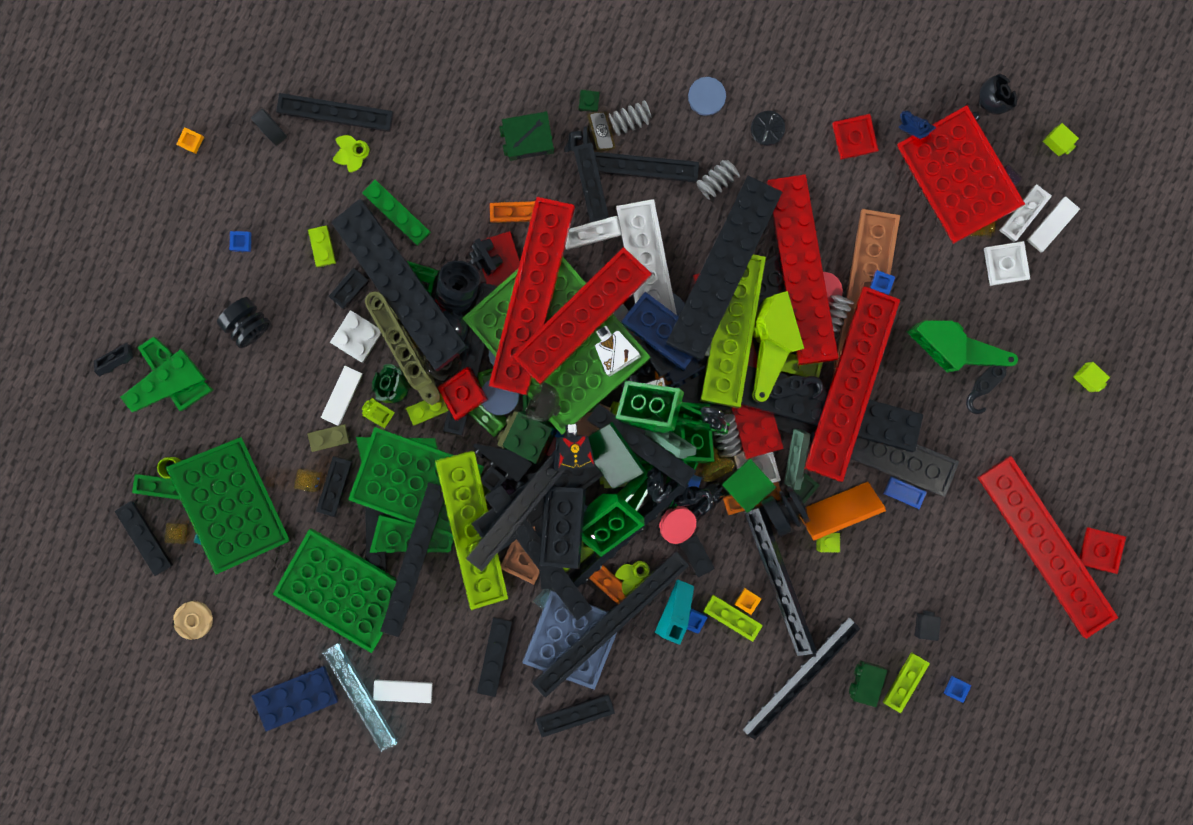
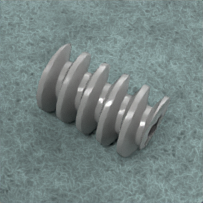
(630, 118)
(717, 178)
(838, 310)
(730, 441)

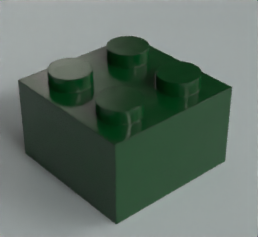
(529, 438)

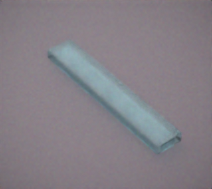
(360, 697)

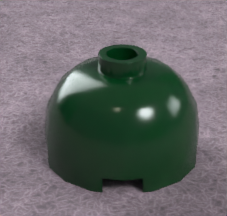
(390, 384)

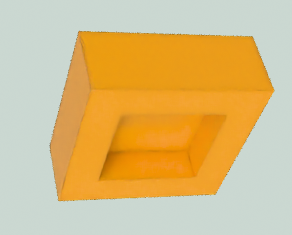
(190, 140)
(747, 601)

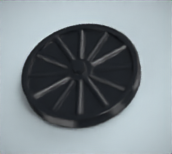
(768, 128)

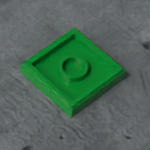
(748, 485)

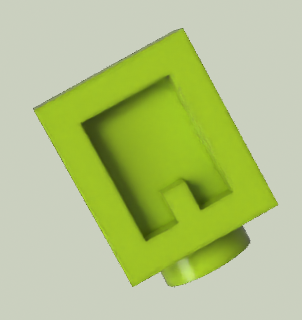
(377, 412)

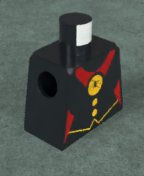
(573, 450)

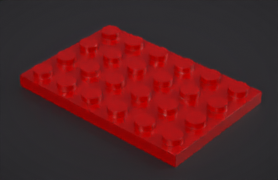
(961, 175)

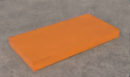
(843, 510)

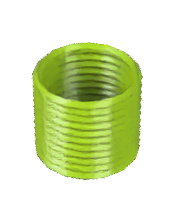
(161, 466)

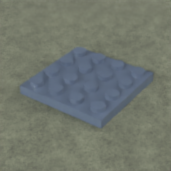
(560, 630)

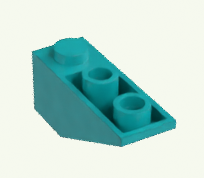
(676, 613)

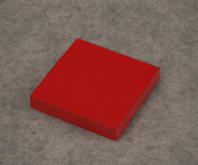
(855, 136)
(462, 393)
(1102, 550)

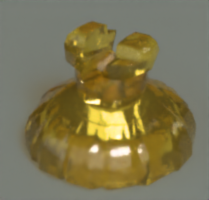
(718, 468)

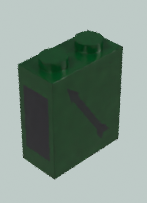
(527, 136)

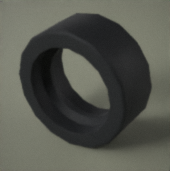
(269, 127)

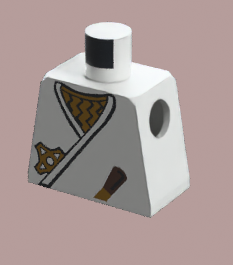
(615, 351)

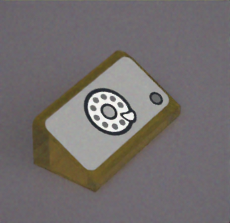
(601, 131)

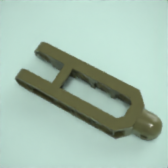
(391, 325)

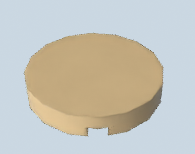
(198, 617)

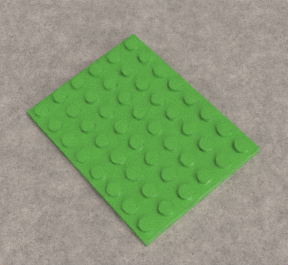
(579, 378)

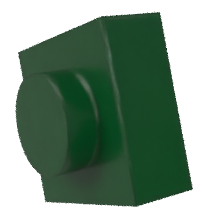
(589, 100)

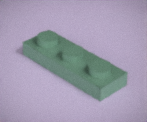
(673, 443)
(797, 459)

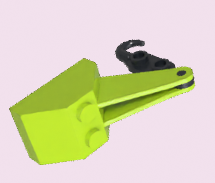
(778, 336)

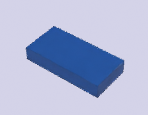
(905, 492)

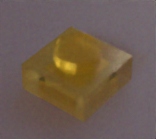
(176, 533)

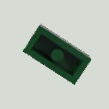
(867, 683)

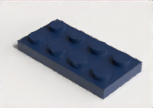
(654, 325)
(295, 698)

